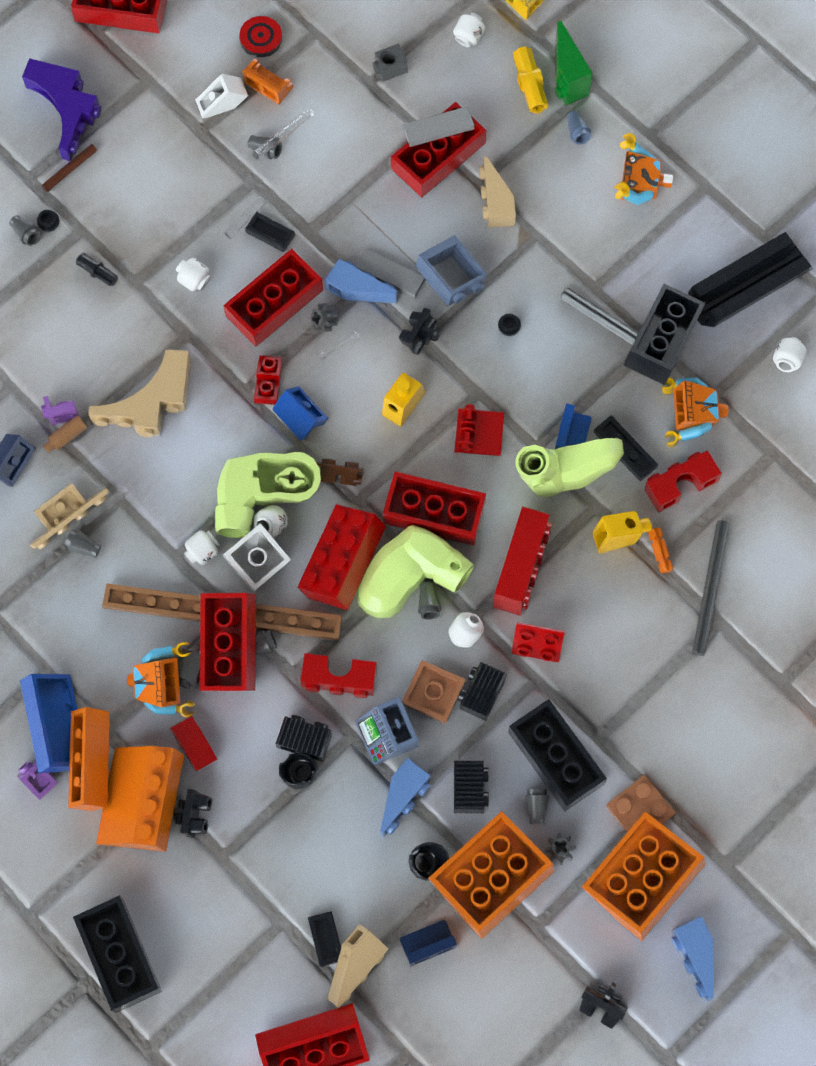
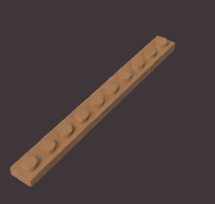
(188, 608)

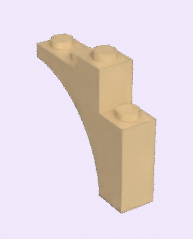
(144, 409)

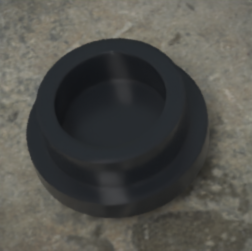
(48, 220)
(509, 324)

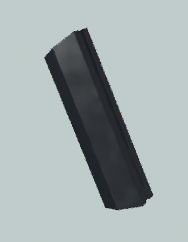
(749, 280)

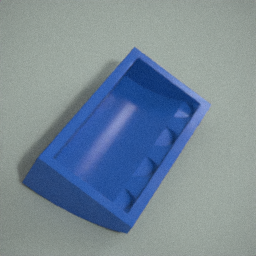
(48, 710)

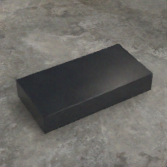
(270, 231)
(325, 938)

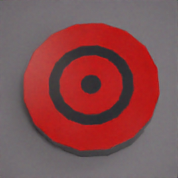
(260, 36)

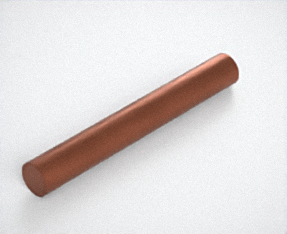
(68, 168)

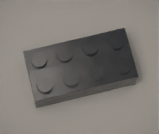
(664, 334)
(557, 755)
(117, 954)

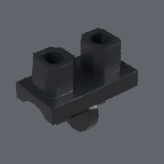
(422, 332)
(188, 813)
(594, 999)

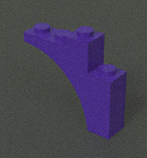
(64, 91)

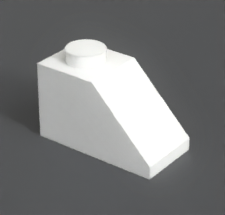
(221, 96)

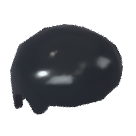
(298, 770)
(427, 859)

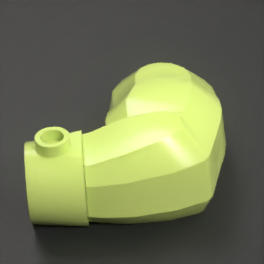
(567, 467)
(261, 481)
(403, 567)

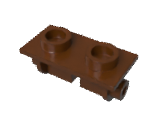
(348, 472)

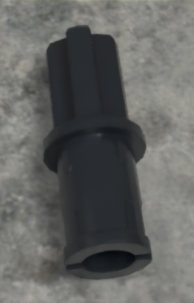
(96, 269)

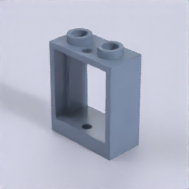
(441, 252)

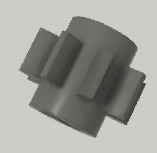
(324, 317)
(559, 841)

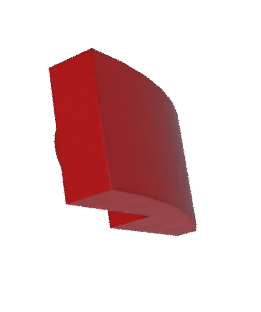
(268, 380)
(193, 743)

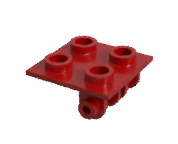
(479, 431)
(537, 642)

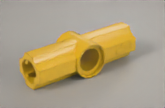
(530, 80)

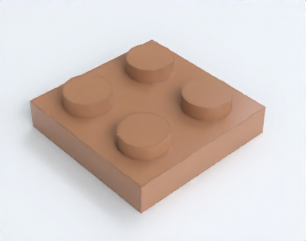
(433, 692)
(636, 800)

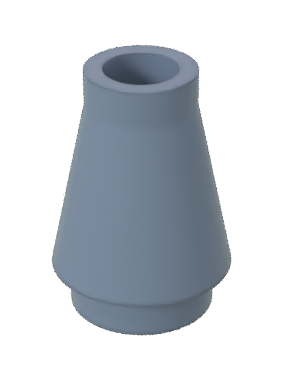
(578, 129)

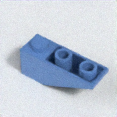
(355, 285)
(404, 788)
(697, 948)

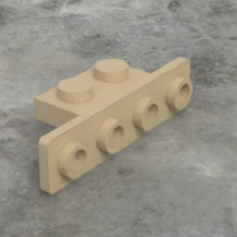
(62, 509)

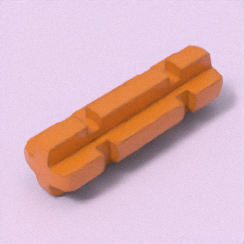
(660, 550)

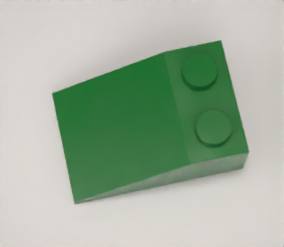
(571, 69)

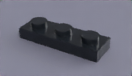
(634, 456)

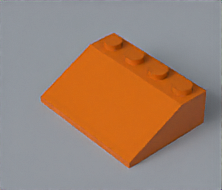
(141, 798)
(492, 874)
(644, 875)

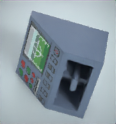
(387, 731)

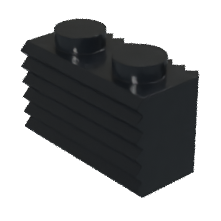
(482, 691)
(300, 737)
(469, 787)

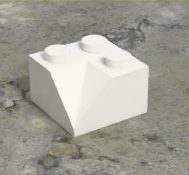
(256, 557)

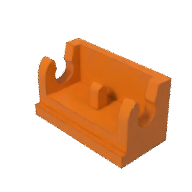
(266, 82)

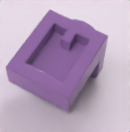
(60, 413)
(36, 782)

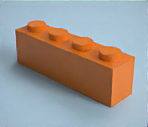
(89, 759)

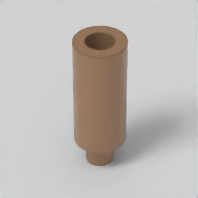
(65, 434)

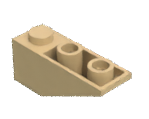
(499, 198)
(357, 958)

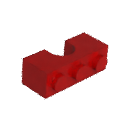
(699, 470)
(358, 680)

